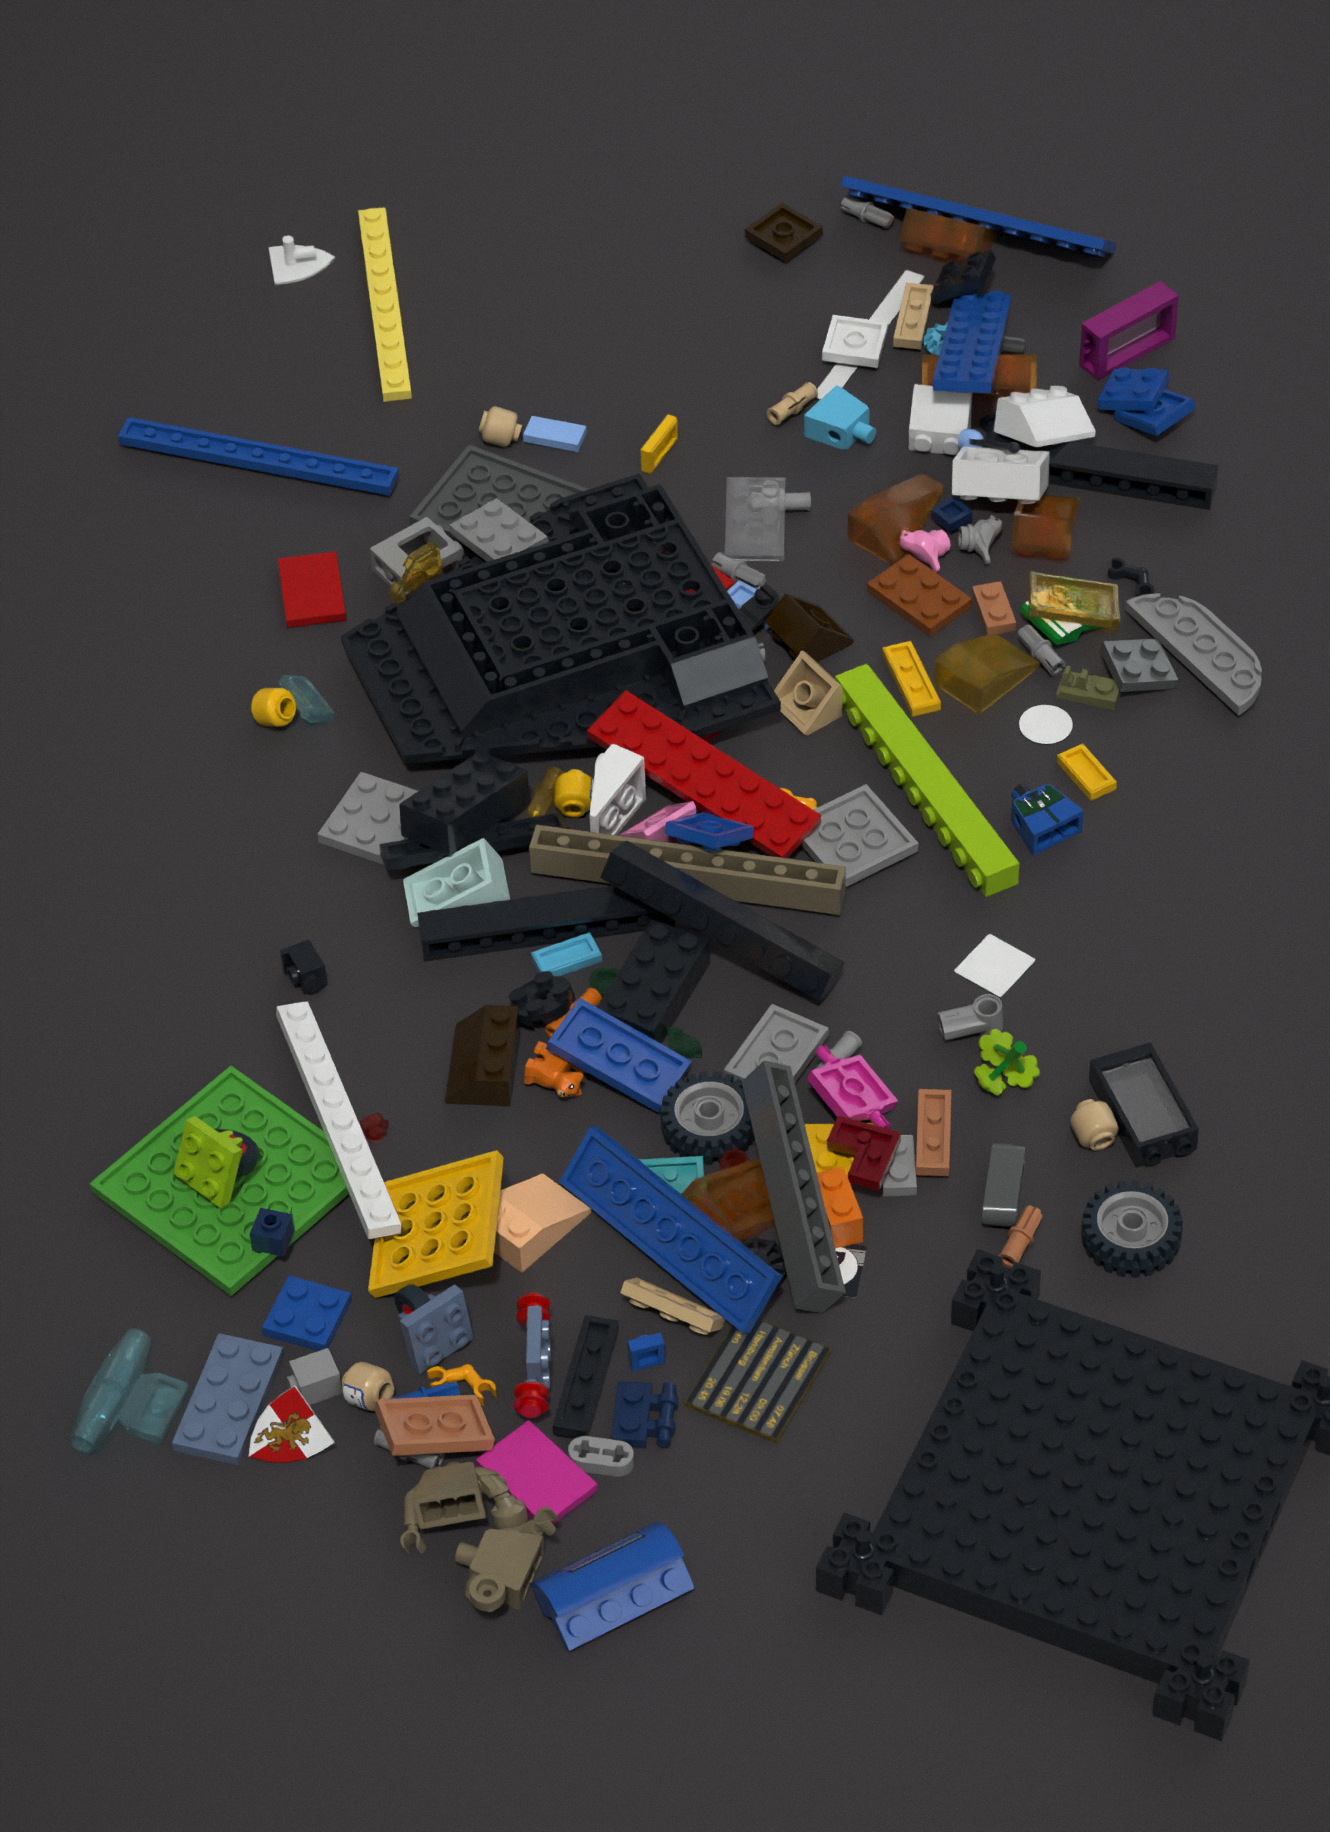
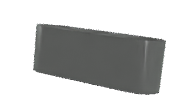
(1003, 1184)

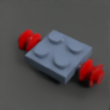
(533, 1392)

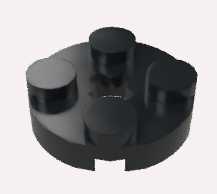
(543, 998)

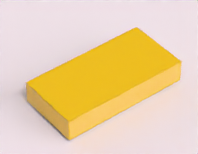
(659, 444)
(1086, 772)

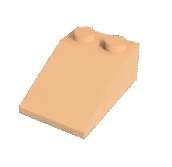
(534, 1219)

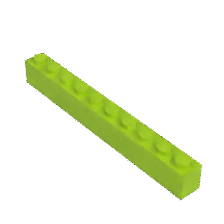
(927, 782)

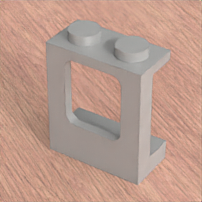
(388, 557)

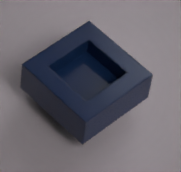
(951, 514)

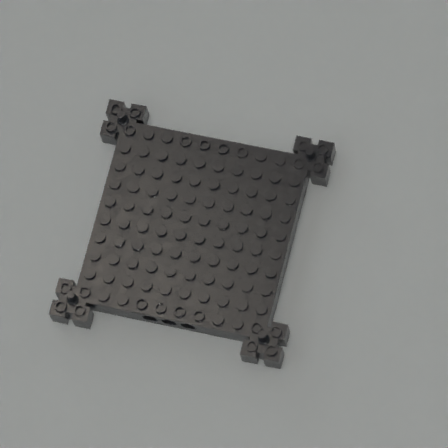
(1090, 1493)

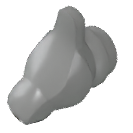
(979, 536)

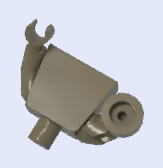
(454, 1496)
(505, 1562)

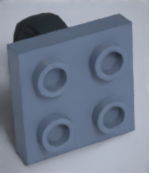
(432, 1324)

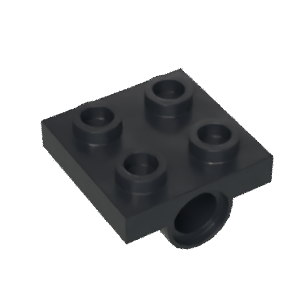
(963, 276)

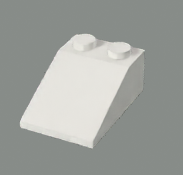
(617, 789)

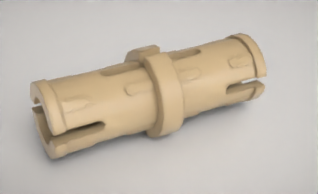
(792, 403)

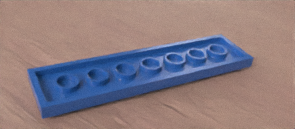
(972, 342)
(670, 1229)

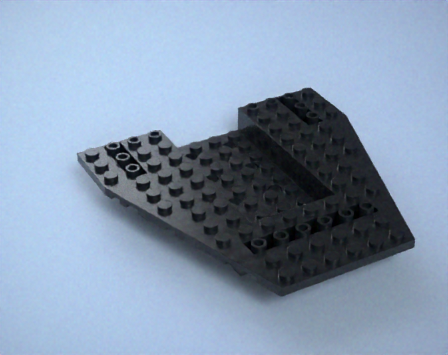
(449, 660)

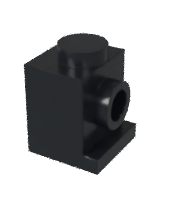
(304, 966)

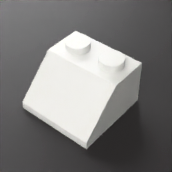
(938, 419)

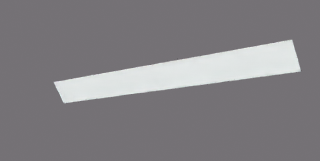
(885, 312)

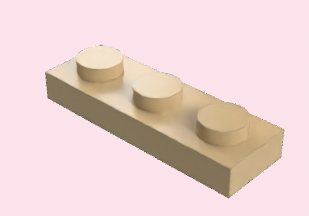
(913, 316)
(672, 1306)

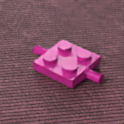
(852, 1088)

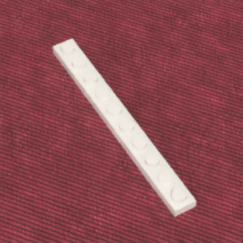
(338, 1120)

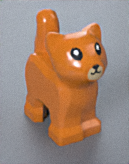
(553, 1072)

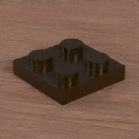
(783, 232)

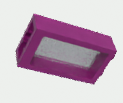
(1128, 330)

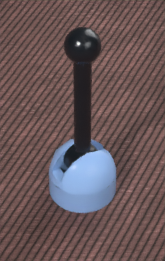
(977, 441)

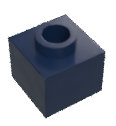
(272, 1232)

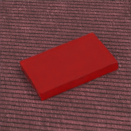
(311, 589)

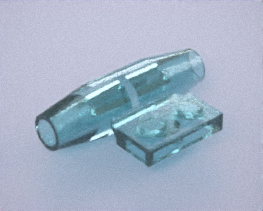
(123, 1394)

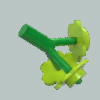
(1009, 1061)

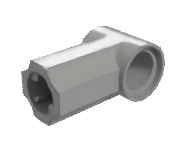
(976, 1018)

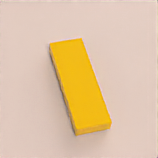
(911, 678)

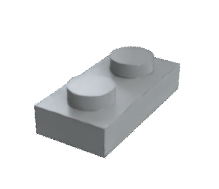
(902, 1172)

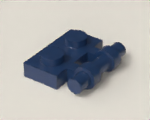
(633, 1410)

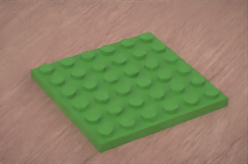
(291, 1176)

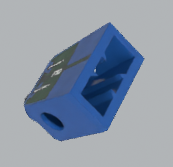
(1044, 817)

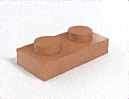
(994, 608)

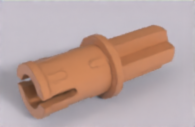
(1021, 1236)

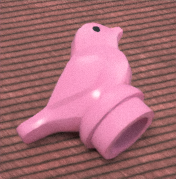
(926, 545)

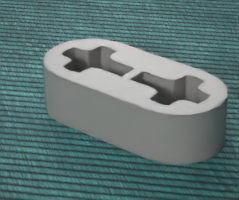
(601, 1455)

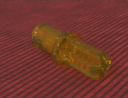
(544, 793)

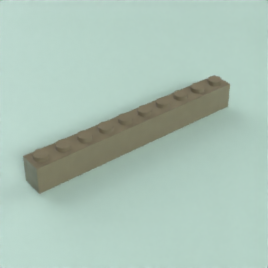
(732, 873)

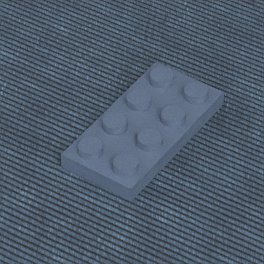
(228, 1399)

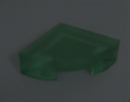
(683, 1043)

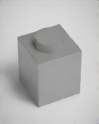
(315, 1376)

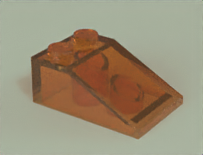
(1045, 526)
(734, 1199)

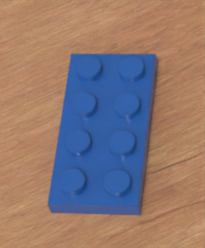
(618, 1054)

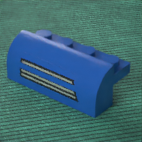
(613, 1584)

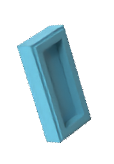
(567, 955)

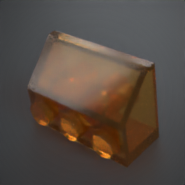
(944, 235)

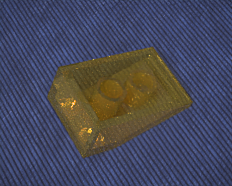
(982, 670)

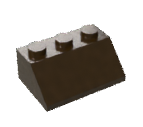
(484, 1057)

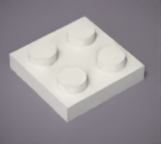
(855, 341)

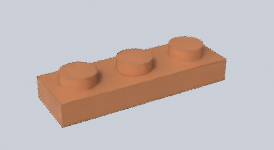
(933, 1132)

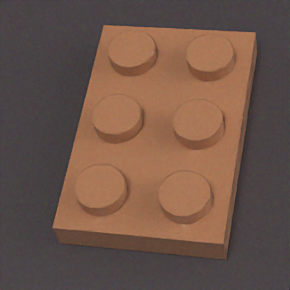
(434, 1425)

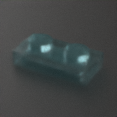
(307, 699)

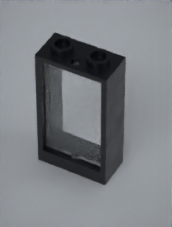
(1145, 1104)

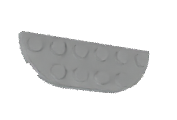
(1202, 646)

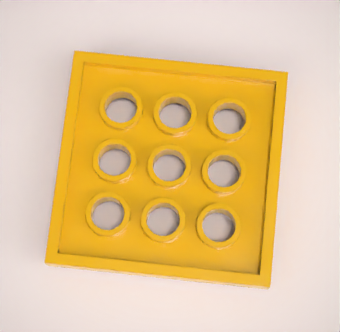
(449, 1260)

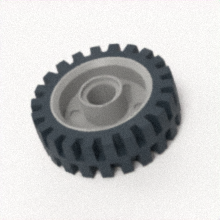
(706, 1117)
(1131, 1229)

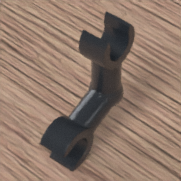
(1141, 574)

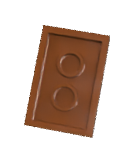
(919, 595)

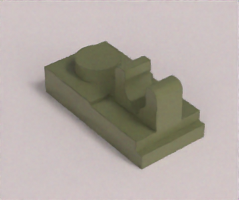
(1088, 689)

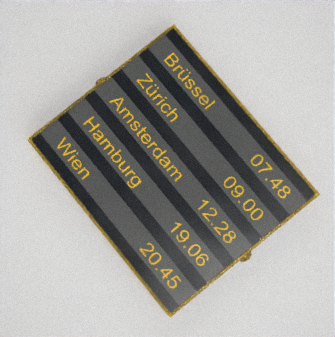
(758, 1379)

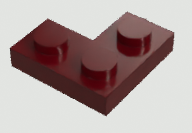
(871, 1146)

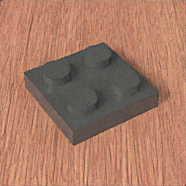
(1139, 665)

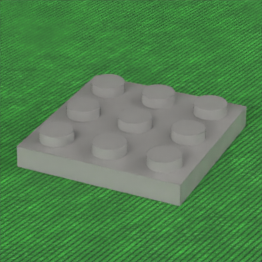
(366, 817)
(859, 835)

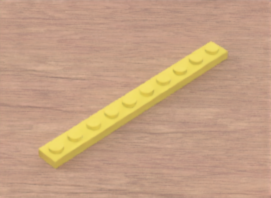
(384, 305)

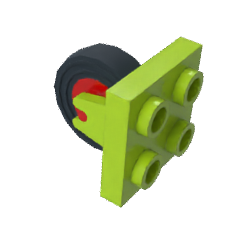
(213, 1159)

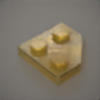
(420, 567)

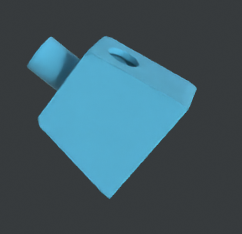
(839, 420)

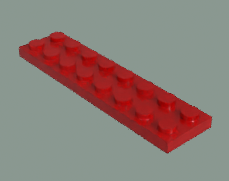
(705, 775)

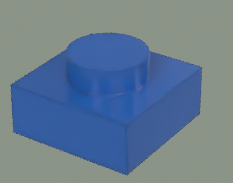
(646, 1351)

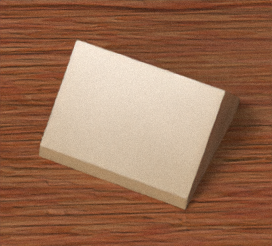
(809, 695)

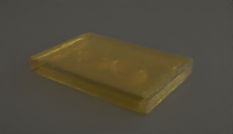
(1073, 600)

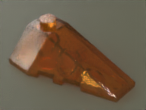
(880, 518)

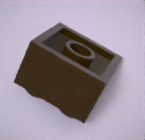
(807, 628)

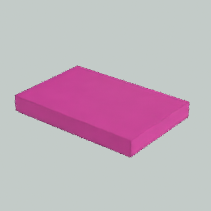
(538, 1472)

